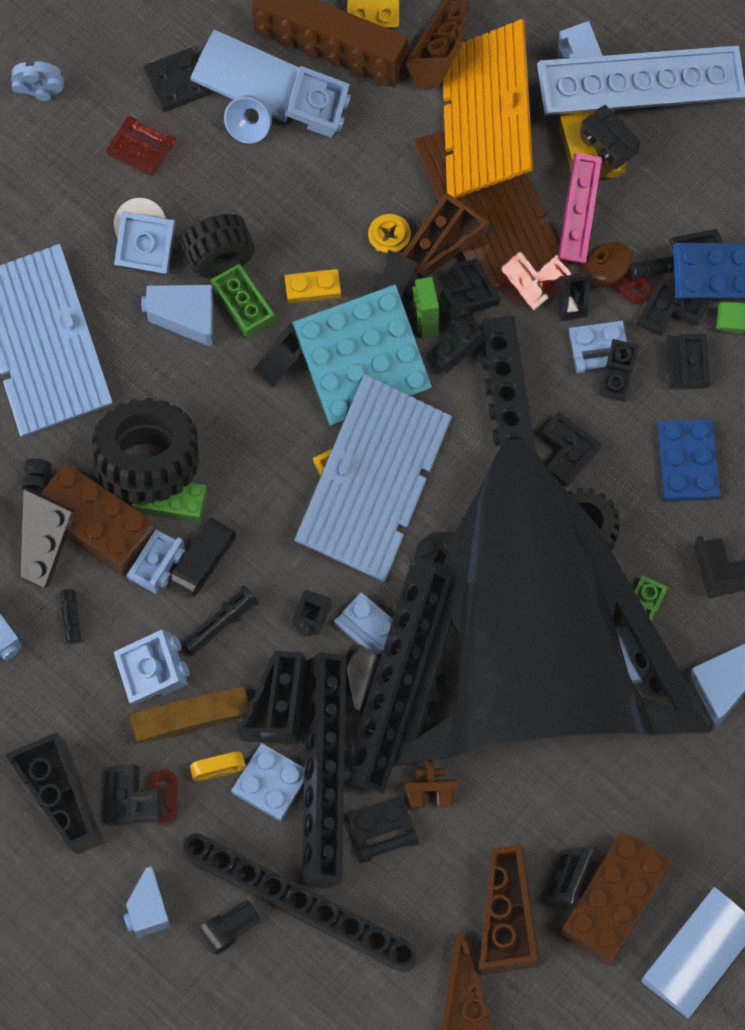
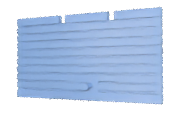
(46, 344)
(373, 478)

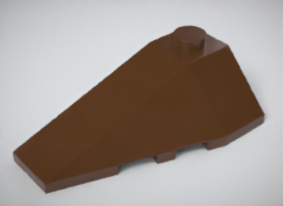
(438, 44)

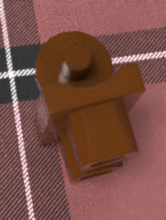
(417, 788)

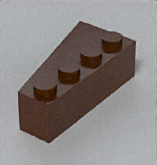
(509, 925)

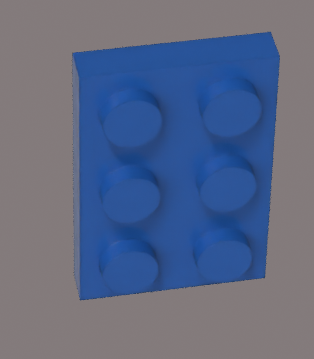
(709, 270)
(688, 460)

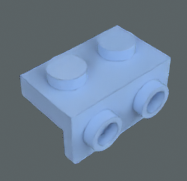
(156, 561)

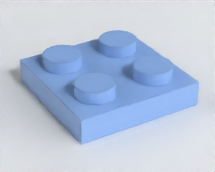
(145, 242)
(270, 782)

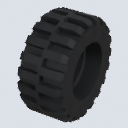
(145, 477)

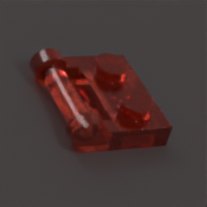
(138, 152)

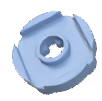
(37, 80)

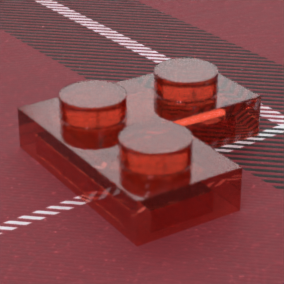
(530, 284)

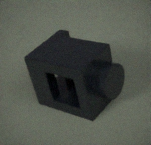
(311, 604)

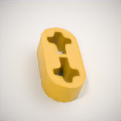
(217, 766)

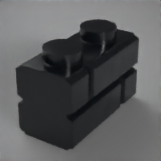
(609, 137)

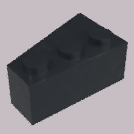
(398, 272)
(279, 701)

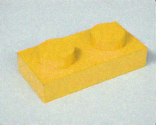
(312, 286)

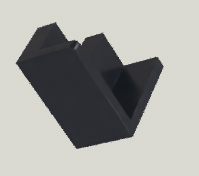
(717, 573)

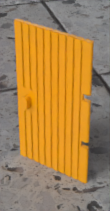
(488, 111)

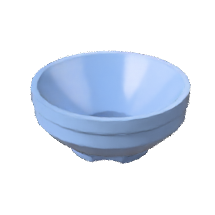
(240, 126)

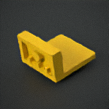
(377, 11)

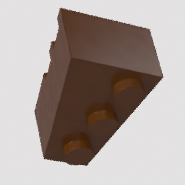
(445, 235)

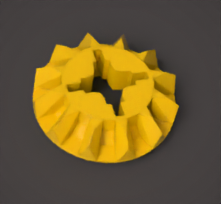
(387, 224)

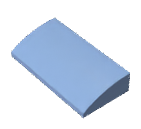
(243, 70)
(698, 954)

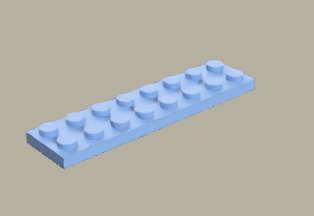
(641, 80)

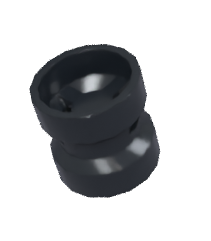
(36, 474)

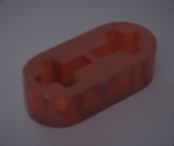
(625, 289)
(171, 796)

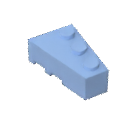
(578, 42)

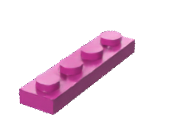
(579, 208)

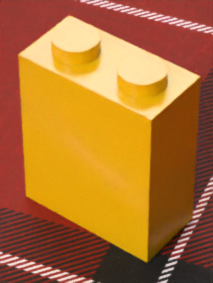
(572, 142)

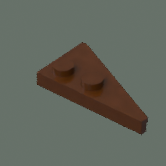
(464, 1000)

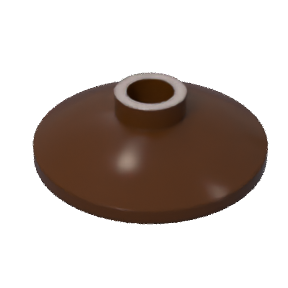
(608, 263)

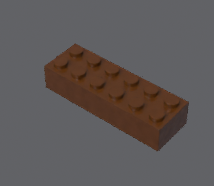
(334, 36)

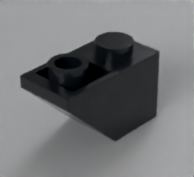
(279, 357)
(360, 673)

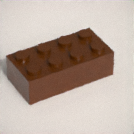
(101, 520)
(616, 898)

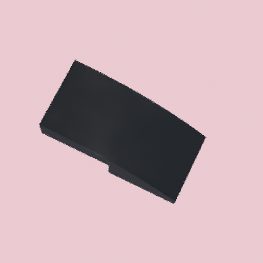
(618, 370)

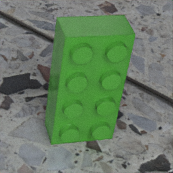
(243, 300)
(426, 307)
(184, 506)

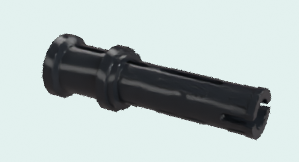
(230, 612)

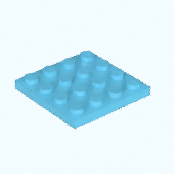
(360, 339)

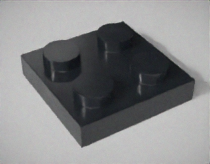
(172, 81)

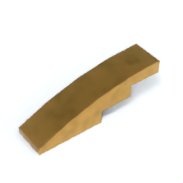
(189, 714)

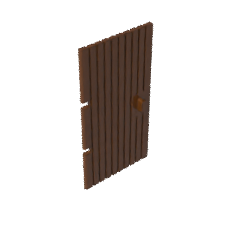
(508, 206)

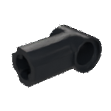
(223, 930)

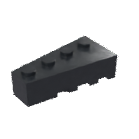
(56, 786)

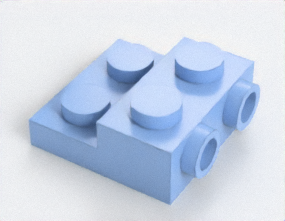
(318, 101)
(152, 667)

